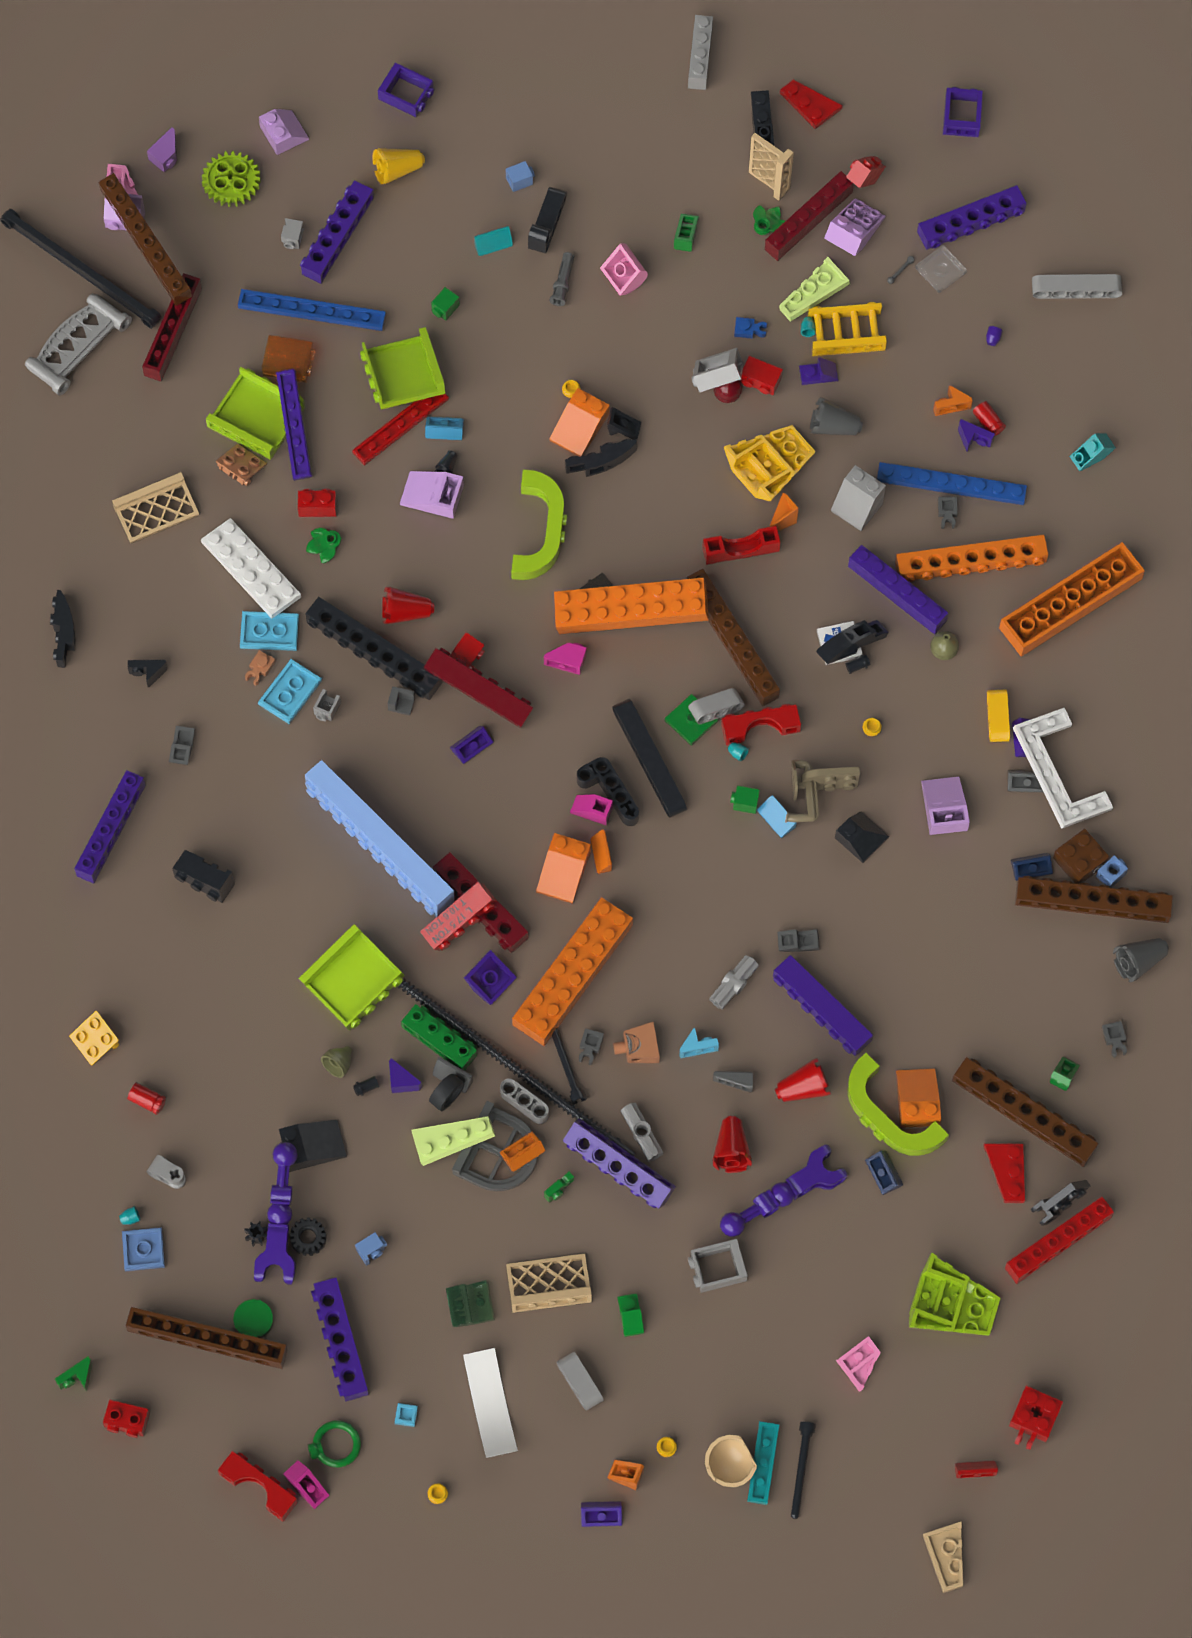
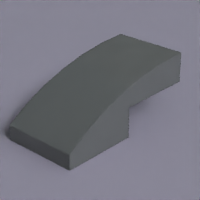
(182, 745)
(798, 941)

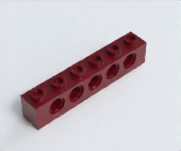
(518, 934)

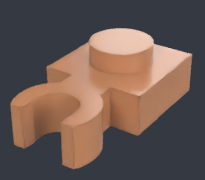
(260, 665)

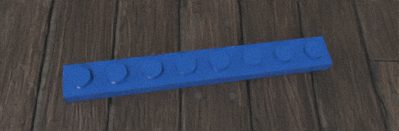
(311, 309)
(951, 483)

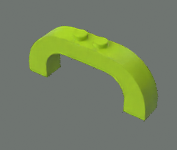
(532, 566)
(883, 1127)

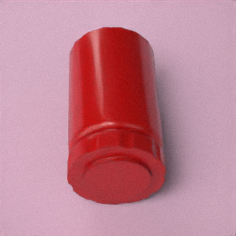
(989, 418)
(146, 1098)

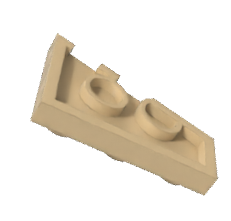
(946, 1555)

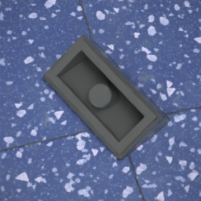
(1023, 781)
(444, 1068)

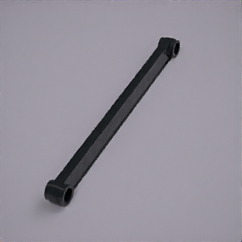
(149, 317)

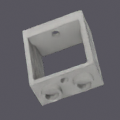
(717, 370)
(734, 1249)

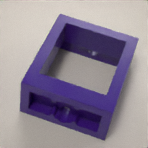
(412, 77)
(959, 127)

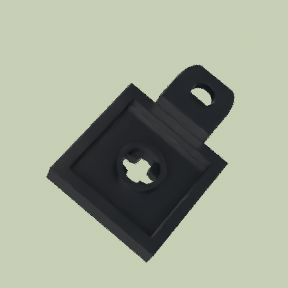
(1061, 1200)

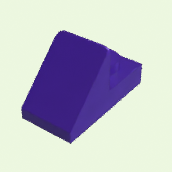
(821, 372)
(970, 432)

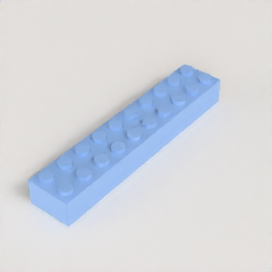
(379, 839)

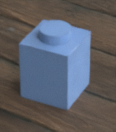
(519, 176)

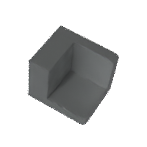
(401, 700)

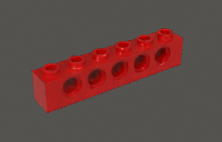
(1059, 1240)

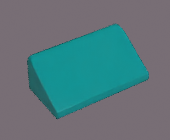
(493, 241)

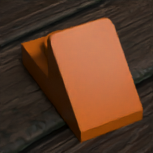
(957, 402)

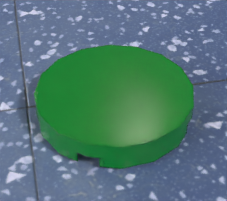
(253, 1318)

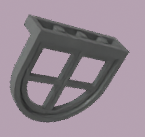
(467, 1155)

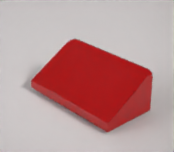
(976, 1469)

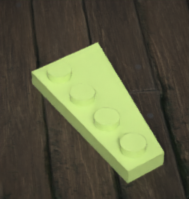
(818, 287)
(449, 1138)

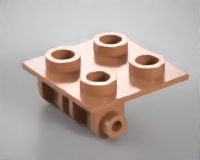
(240, 464)

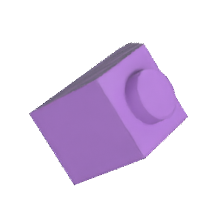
(163, 152)

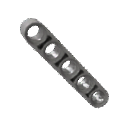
(1077, 286)

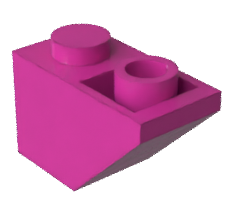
(592, 808)

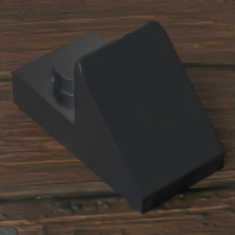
(622, 423)
(152, 668)

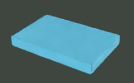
(262, 632)
(290, 691)

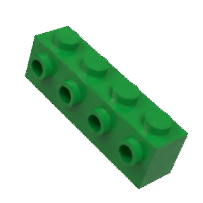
(438, 1037)

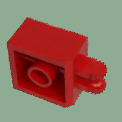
(1039, 1426)

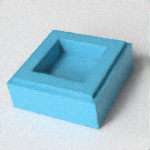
(406, 1414)

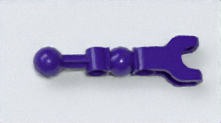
(784, 1193)
(279, 1216)

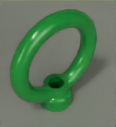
(316, 1450)

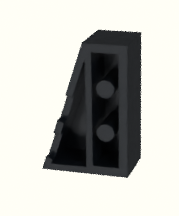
(203, 876)

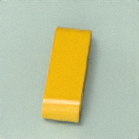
(998, 715)

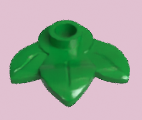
(768, 218)
(321, 544)

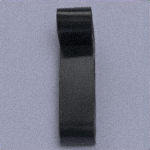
(544, 228)
(613, 792)

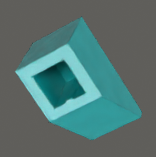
(1092, 451)

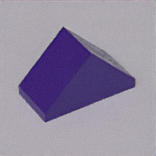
(401, 1079)

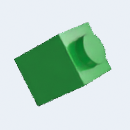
(445, 304)
(745, 799)

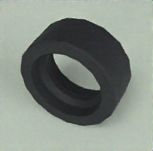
(446, 1092)

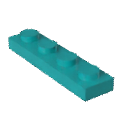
(764, 1460)

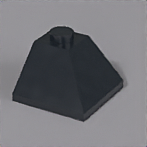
(860, 836)

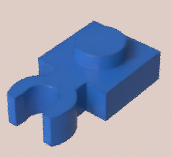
(746, 328)

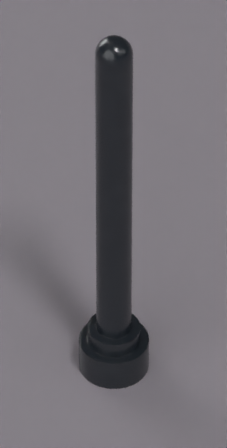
(576, 1092)
(807, 1430)

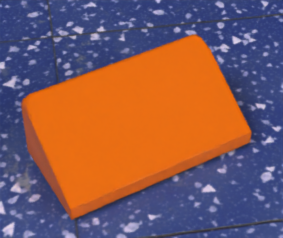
(601, 852)
(522, 1151)

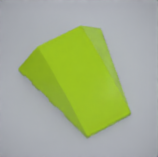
(951, 1301)

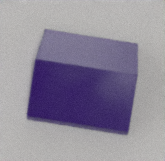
(489, 977)

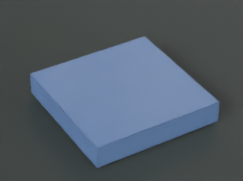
(143, 1249)

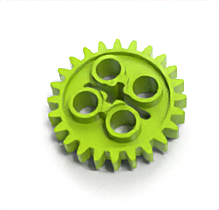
(232, 165)

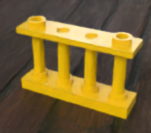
(845, 346)

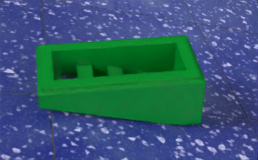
(683, 242)

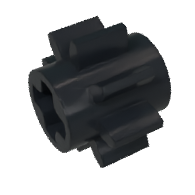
(259, 1237)

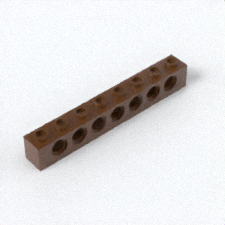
(145, 239)
(738, 645)
(1083, 904)
(1046, 1133)
(206, 1338)

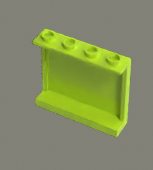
(403, 371)
(251, 414)
(352, 977)

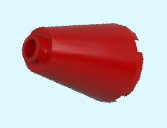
(404, 606)
(803, 1083)
(732, 1147)

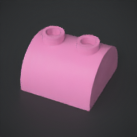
(624, 270)

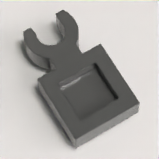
(947, 509)
(1114, 1036)
(590, 1043)

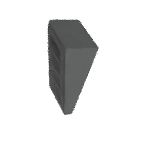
(738, 1080)

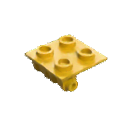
(94, 1038)

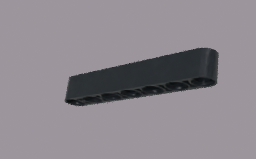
(649, 758)

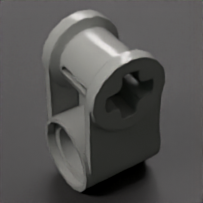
(164, 1170)

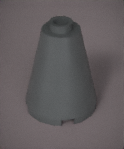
(833, 420)
(1139, 957)

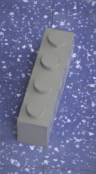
(700, 52)

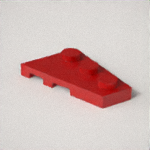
(810, 104)
(1008, 1167)

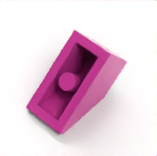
(567, 657)
(306, 1484)

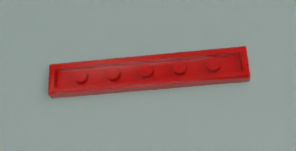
(397, 427)

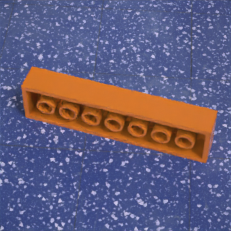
(1071, 599)
(631, 606)
(572, 971)

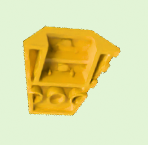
(769, 460)

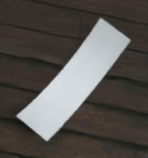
(490, 1403)

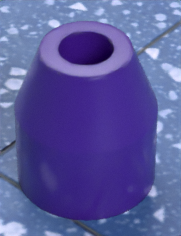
(993, 335)

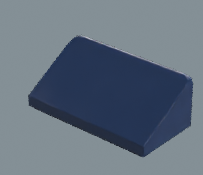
(1032, 866)
(884, 1172)

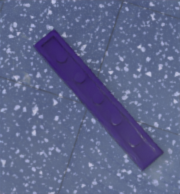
(294, 424)

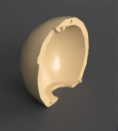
(730, 1461)

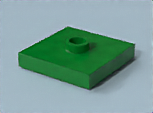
(685, 724)

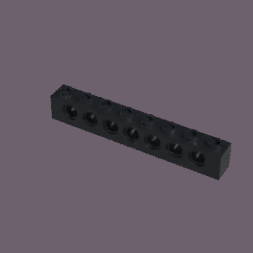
(322, 609)

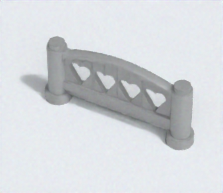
(55, 373)

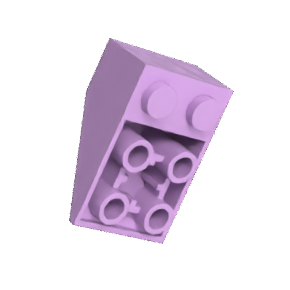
(854, 226)
(433, 492)
(945, 805)

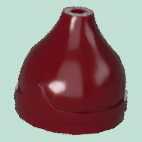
(729, 392)

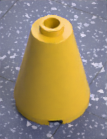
(395, 163)

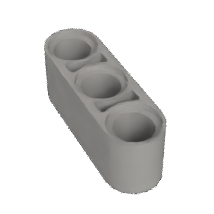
(716, 705)
(528, 1109)
(579, 1381)

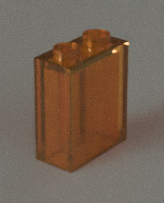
(288, 354)

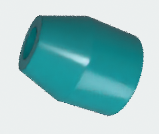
(808, 327)
(738, 751)
(130, 1216)

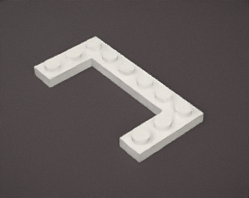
(1066, 812)

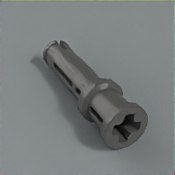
(561, 285)

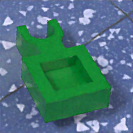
(556, 1190)

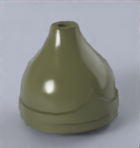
(944, 645)
(337, 1061)

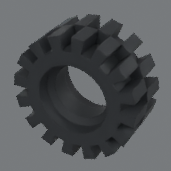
(310, 1248)

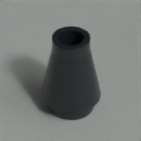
(447, 463)

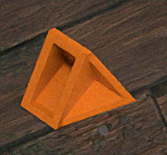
(785, 513)

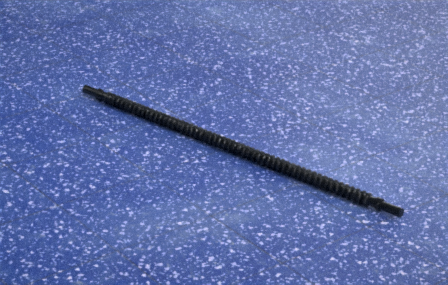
(506, 1061)

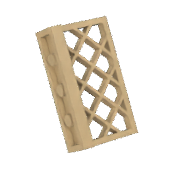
(773, 174)
(153, 492)
(555, 1297)

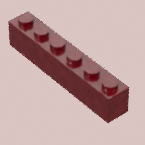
(808, 216)
(170, 332)
(477, 687)

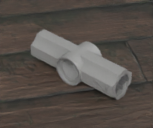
(734, 982)
(646, 1142)

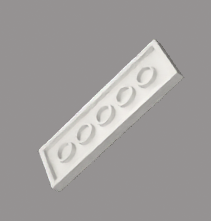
(251, 568)

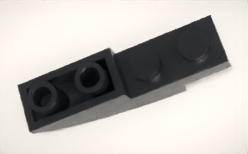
(762, 115)
(609, 457)
(64, 628)
(849, 640)

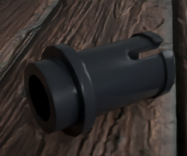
(857, 664)
(365, 1086)

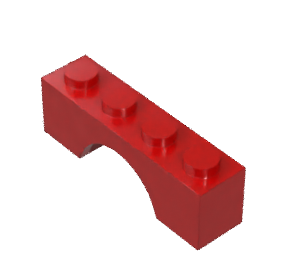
(721, 549)
(783, 719)
(238, 1470)

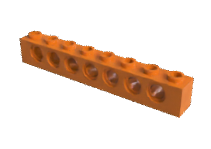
(978, 551)

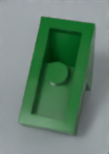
(1064, 1073)
(630, 1315)
(79, 1371)

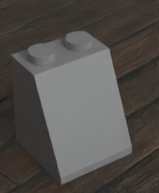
(858, 498)

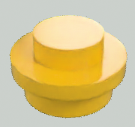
(570, 387)
(872, 727)
(666, 1447)
(437, 1493)

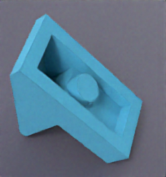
(693, 1047)

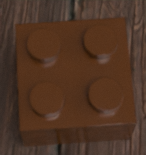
(1080, 857)

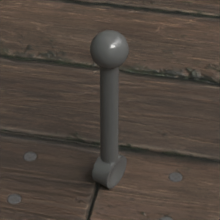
(910, 260)

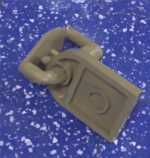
(818, 779)

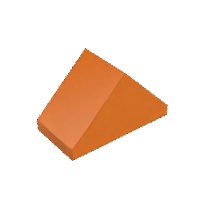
(626, 1473)

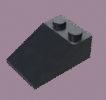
(314, 1142)

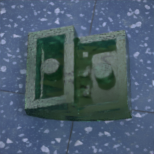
(470, 1304)

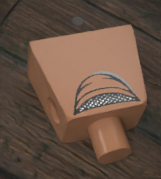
(639, 1044)

